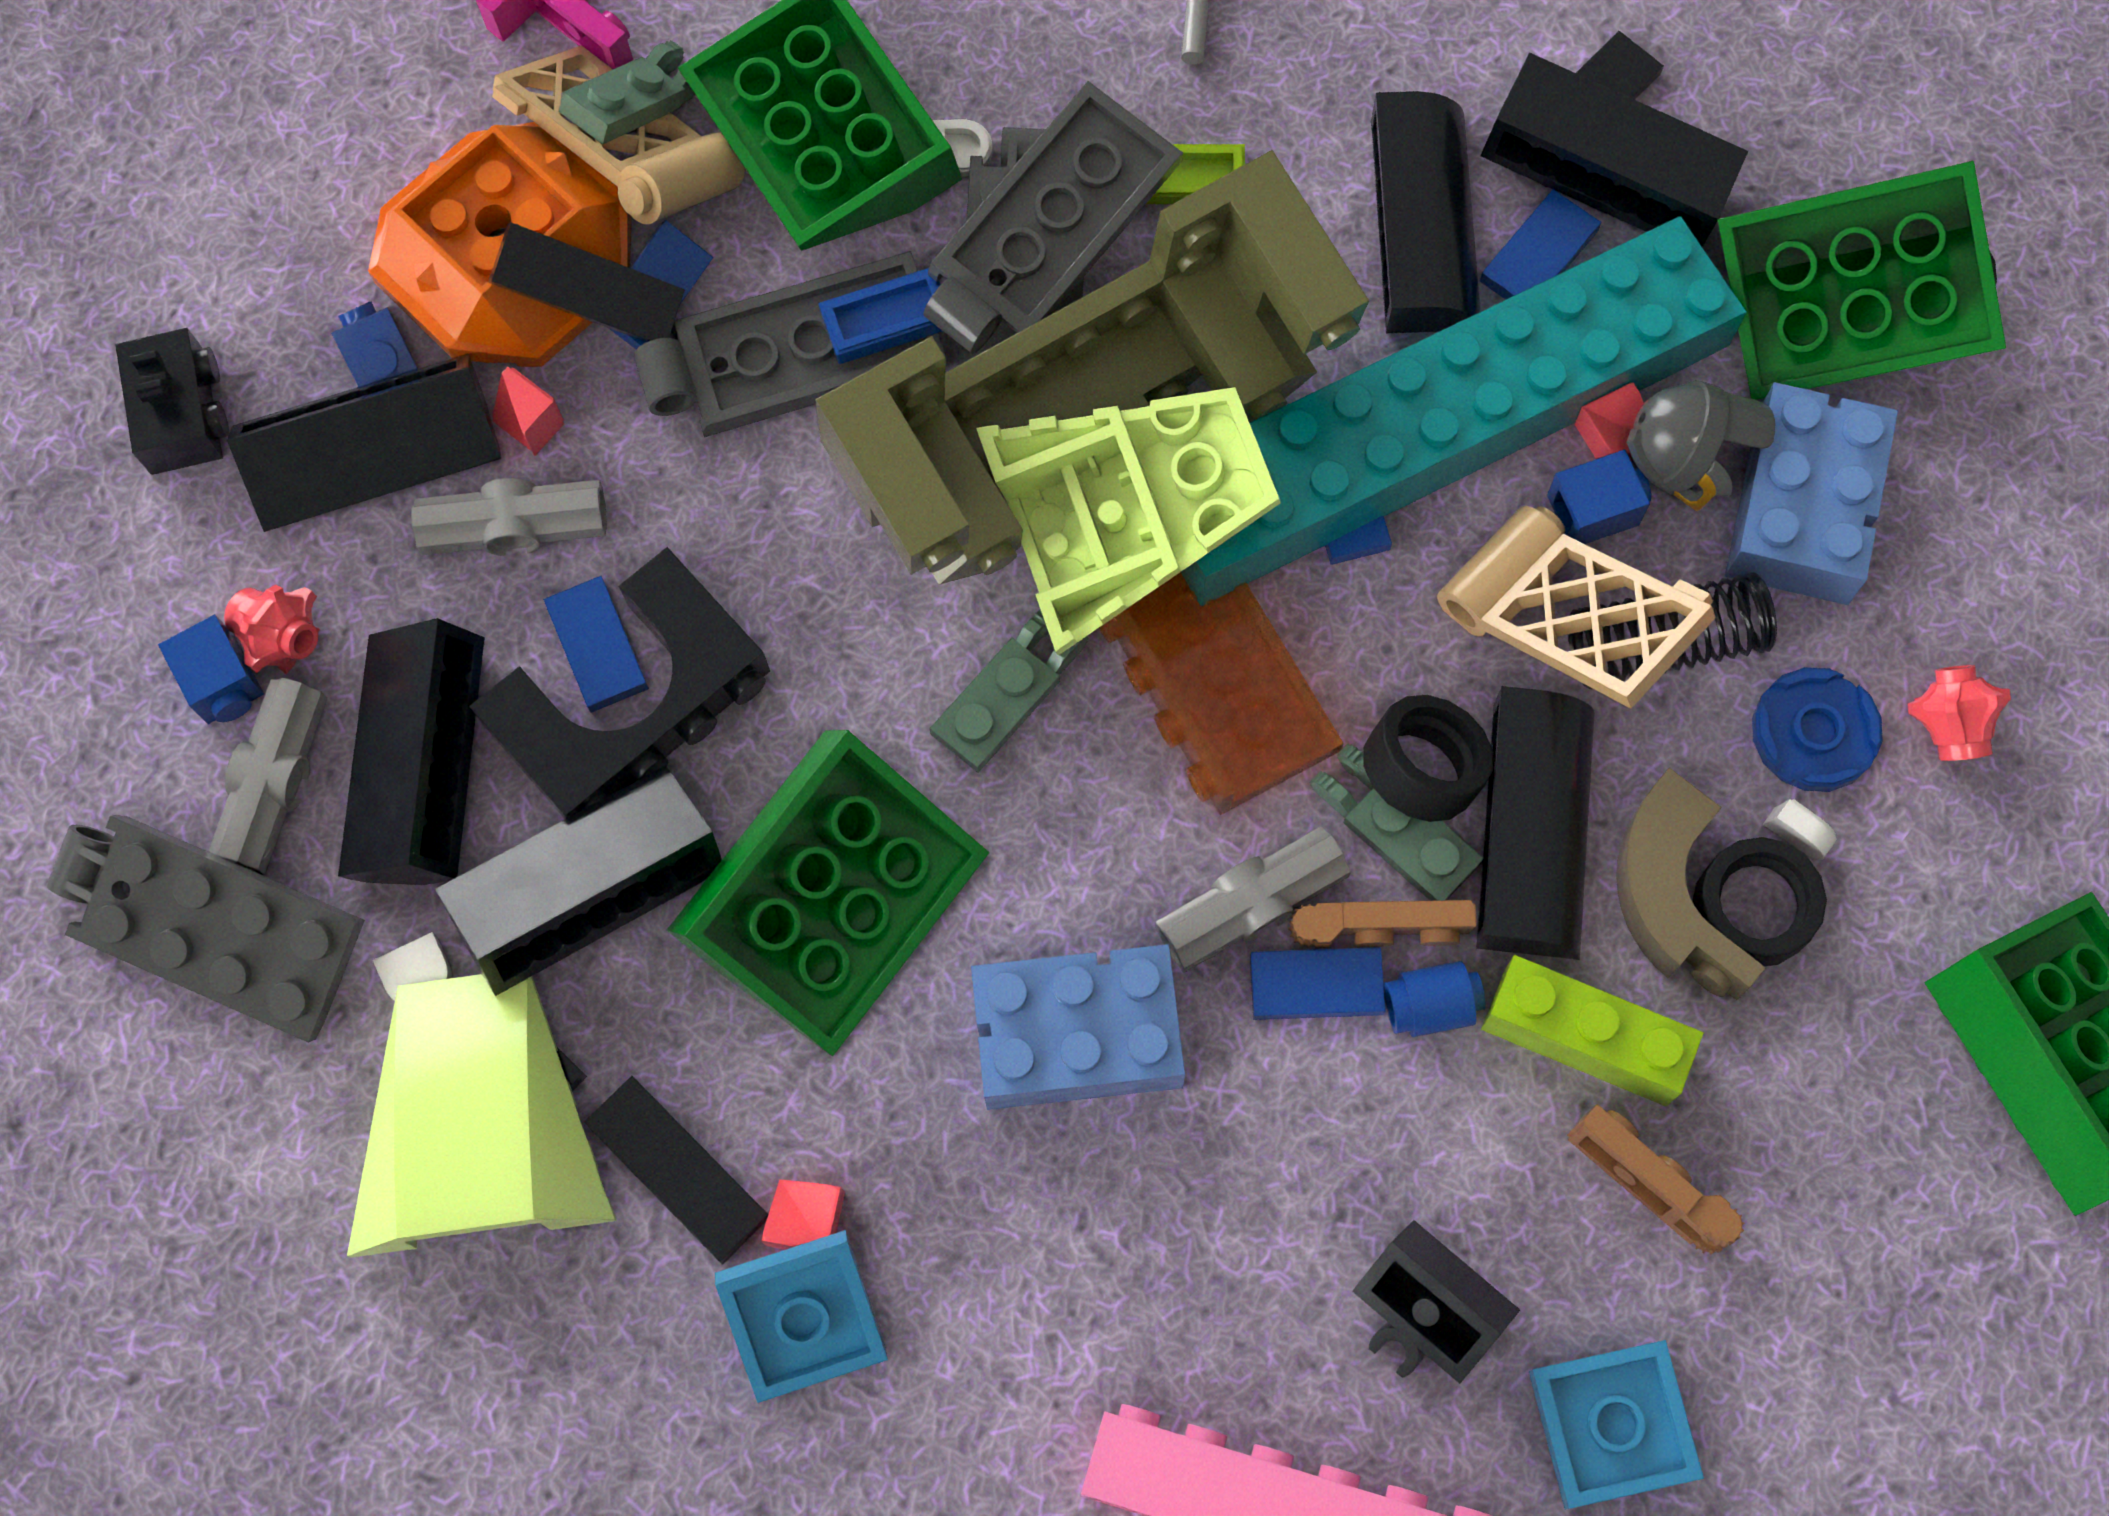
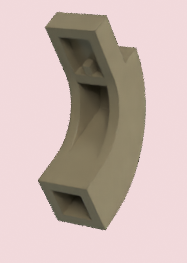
(1656, 893)

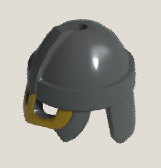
(1683, 431)

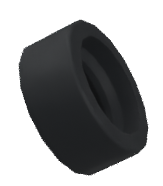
(1409, 787)
(1786, 862)

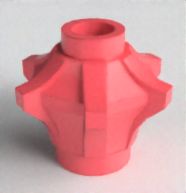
(273, 626)
(1960, 712)

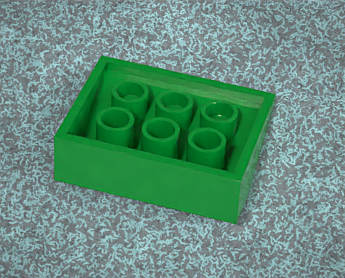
(821, 120)
(1864, 281)
(829, 890)
(2040, 1035)

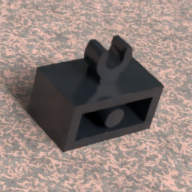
(171, 401)
(1433, 1304)

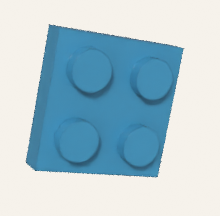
(800, 1316)
(1615, 1424)

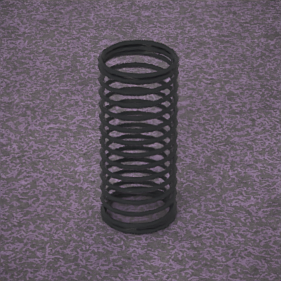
(1762, 601)

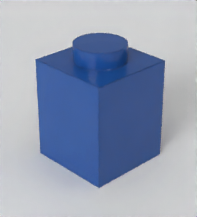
(1600, 497)
(211, 671)

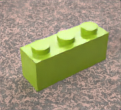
(1592, 1031)

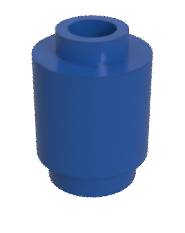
(1434, 999)

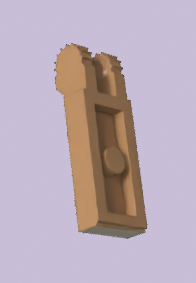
(1379, 921)
(1656, 1181)

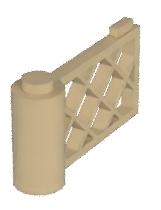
(660, 176)
(1517, 573)

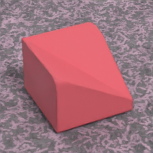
(526, 411)
(1609, 420)
(802, 1213)

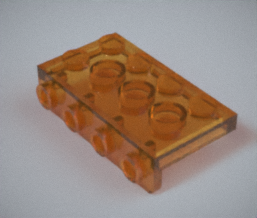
(1223, 690)

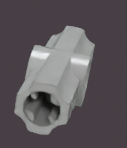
(509, 516)
(267, 774)
(1252, 898)

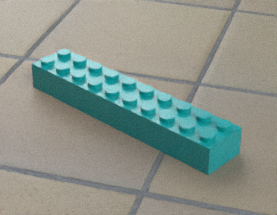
(1475, 396)

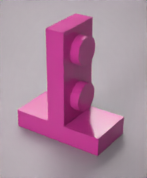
(597, 32)

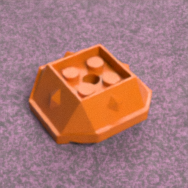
(437, 252)

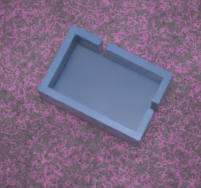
(1813, 495)
(1077, 1027)

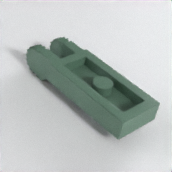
(628, 95)
(1002, 696)
(1420, 850)

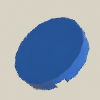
(1801, 745)

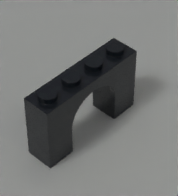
(710, 670)

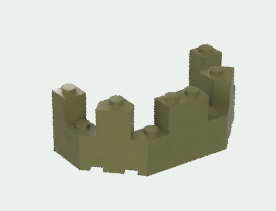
(1229, 294)

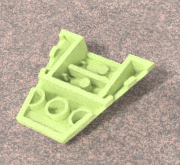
(1126, 499)
(472, 1122)

